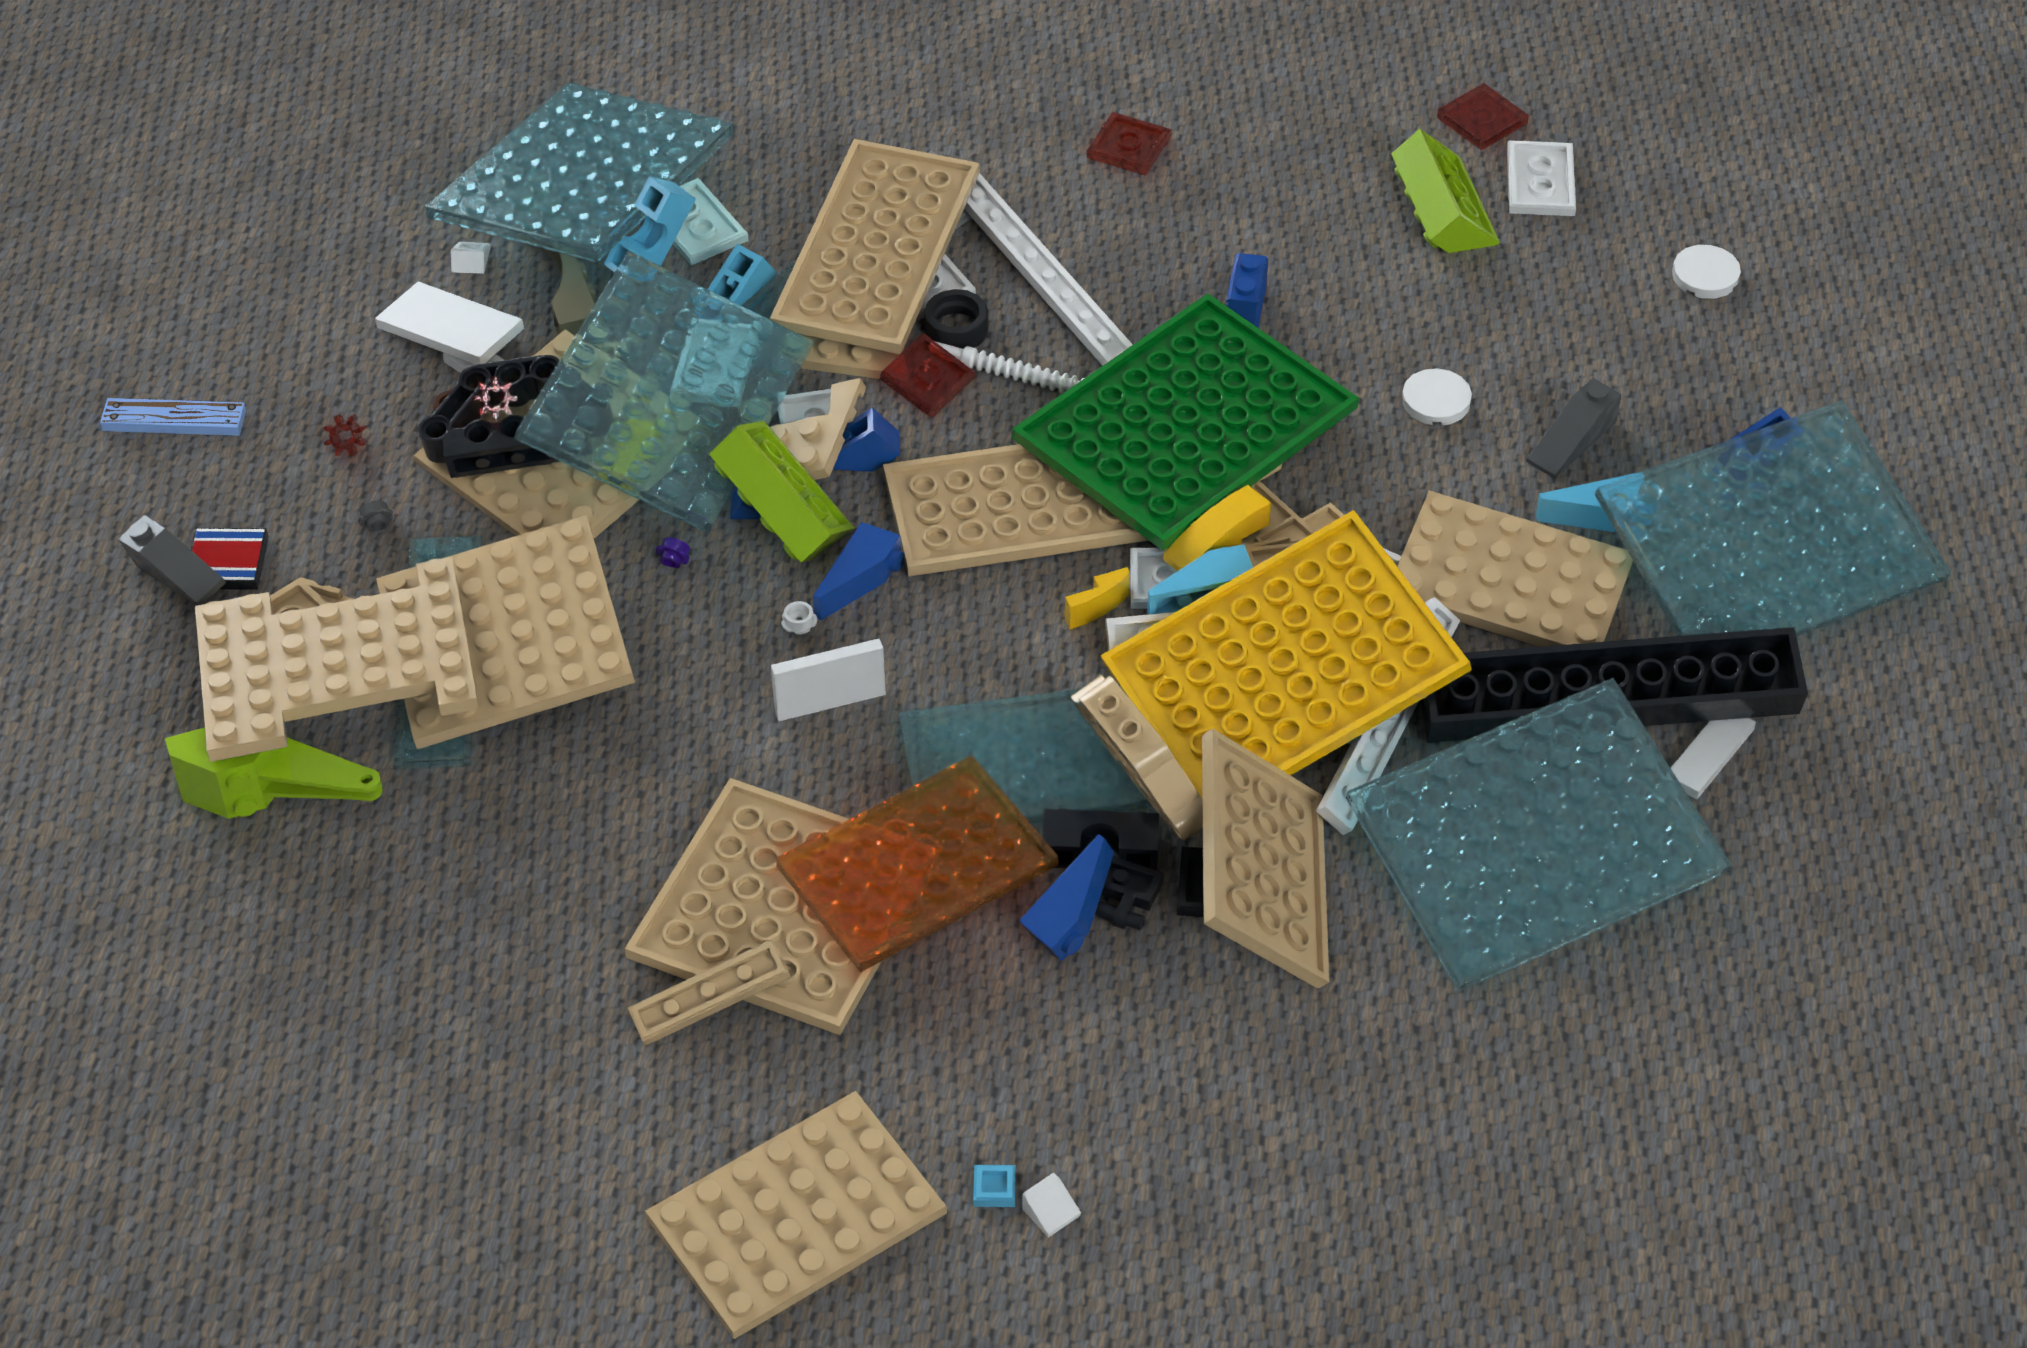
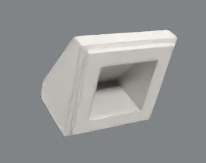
(469, 257)
(1050, 1205)

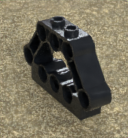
(475, 445)

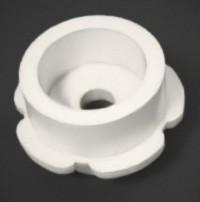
(803, 613)

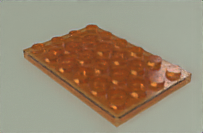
(916, 863)

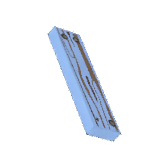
(173, 416)

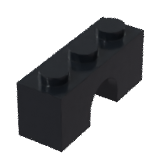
(1127, 833)

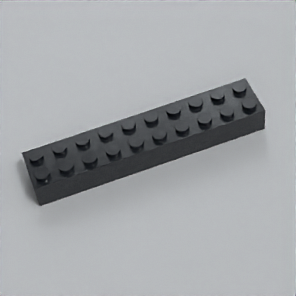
(1661, 678)

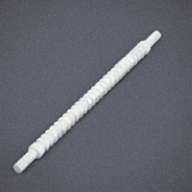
(972, 358)

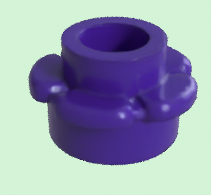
(673, 552)

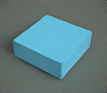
(994, 1185)

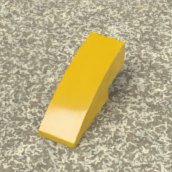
(1220, 527)

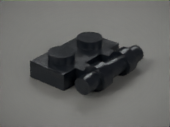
(1131, 886)

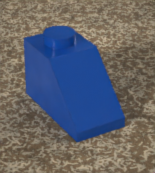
(868, 443)

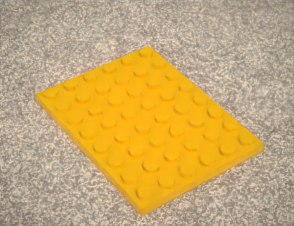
(1290, 654)

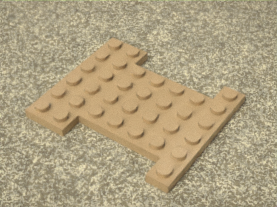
(329, 659)

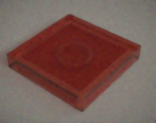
(1482, 116)
(1129, 143)
(927, 375)

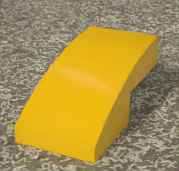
(1107, 593)

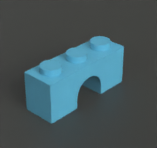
(665, 211)

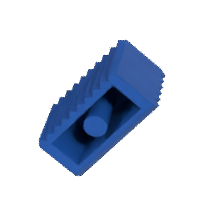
(1248, 286)

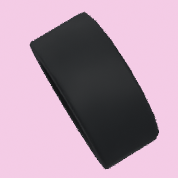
(962, 303)

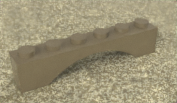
(574, 296)

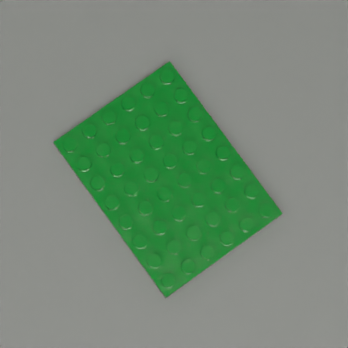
(1184, 419)

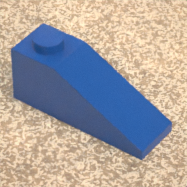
(859, 569)
(1068, 907)

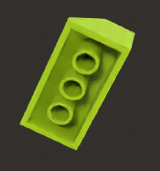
(1442, 195)
(780, 491)

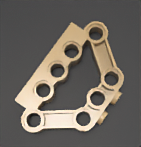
(1141, 754)

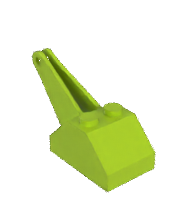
(251, 781)

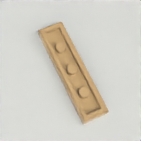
(709, 992)

